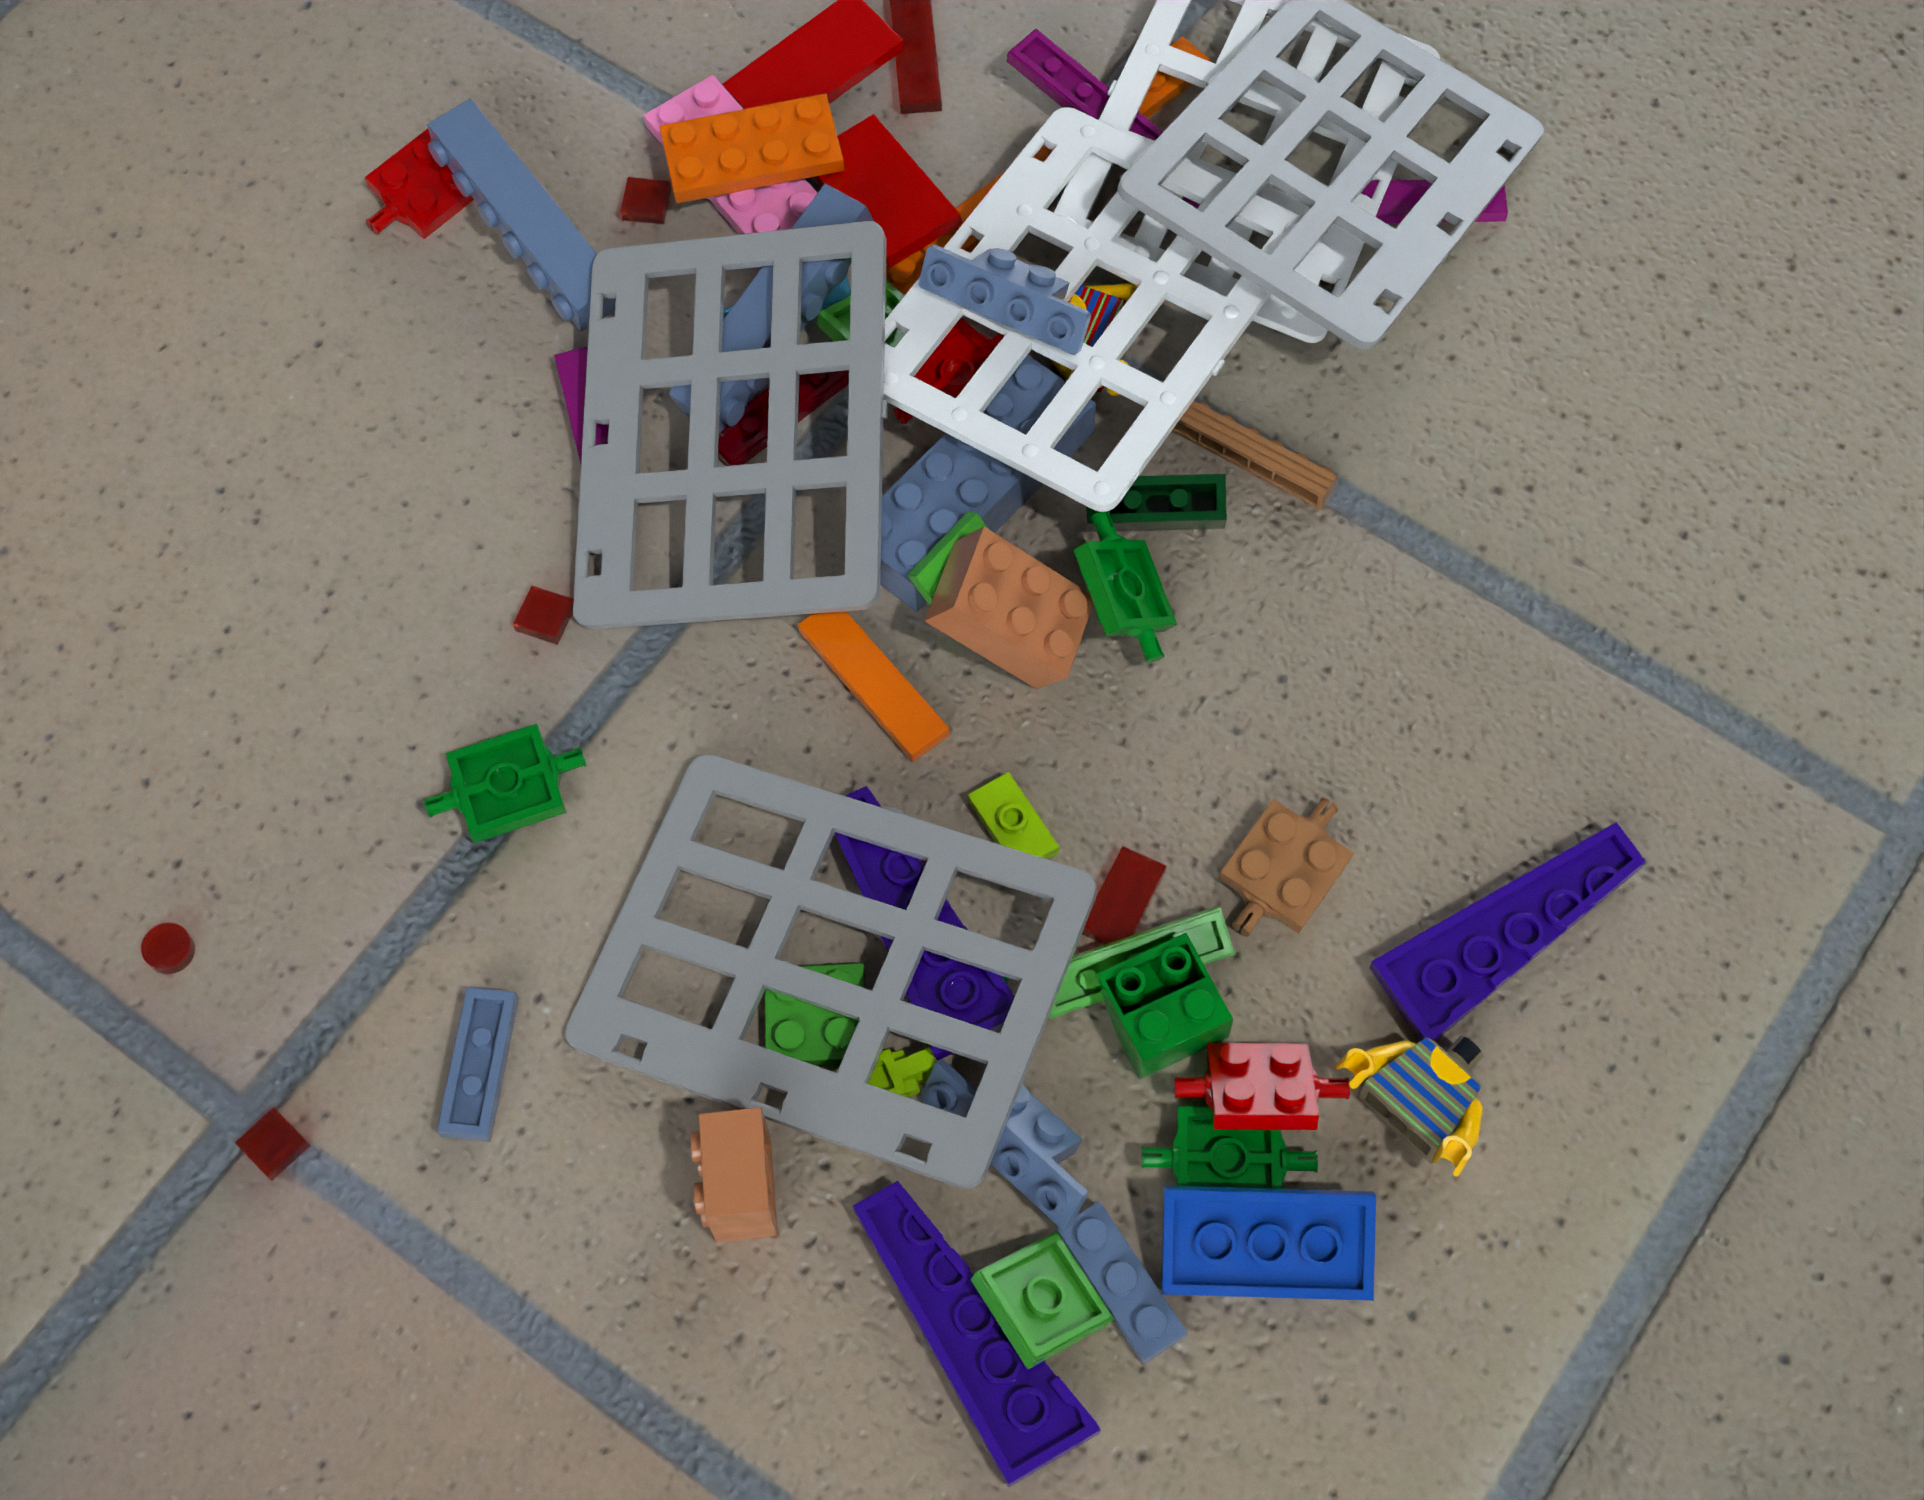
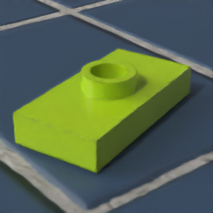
(1012, 818)

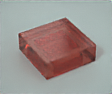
(645, 200)
(544, 615)
(272, 1144)

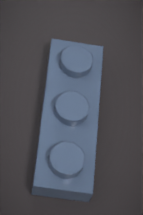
(478, 1064)
(1123, 1283)

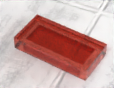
(1124, 897)

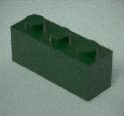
(1170, 504)

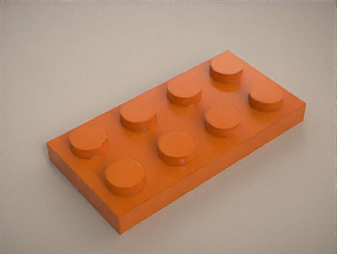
(751, 148)

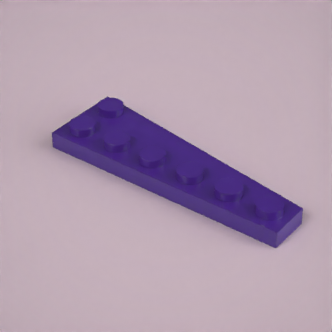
(1477, 950)
(938, 981)
(1018, 1411)

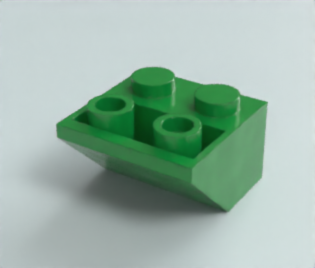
(1164, 1005)

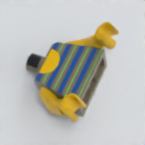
(1423, 1094)

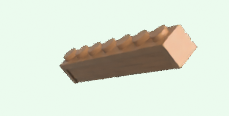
(1257, 454)

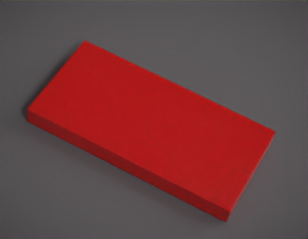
(819, 57)
(892, 188)

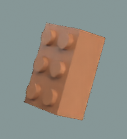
(1010, 608)

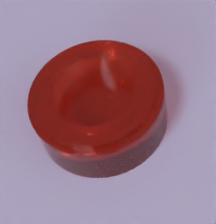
(168, 948)

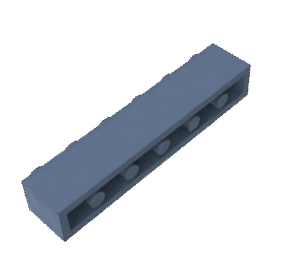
(519, 208)
(750, 318)

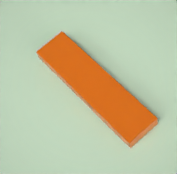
(875, 682)

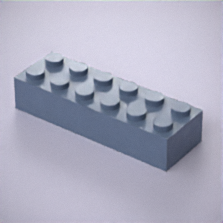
(963, 479)

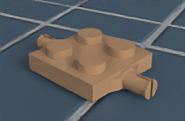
(1285, 866)

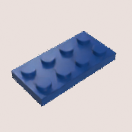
(1268, 1243)

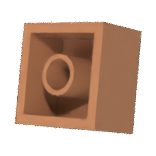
(736, 1174)

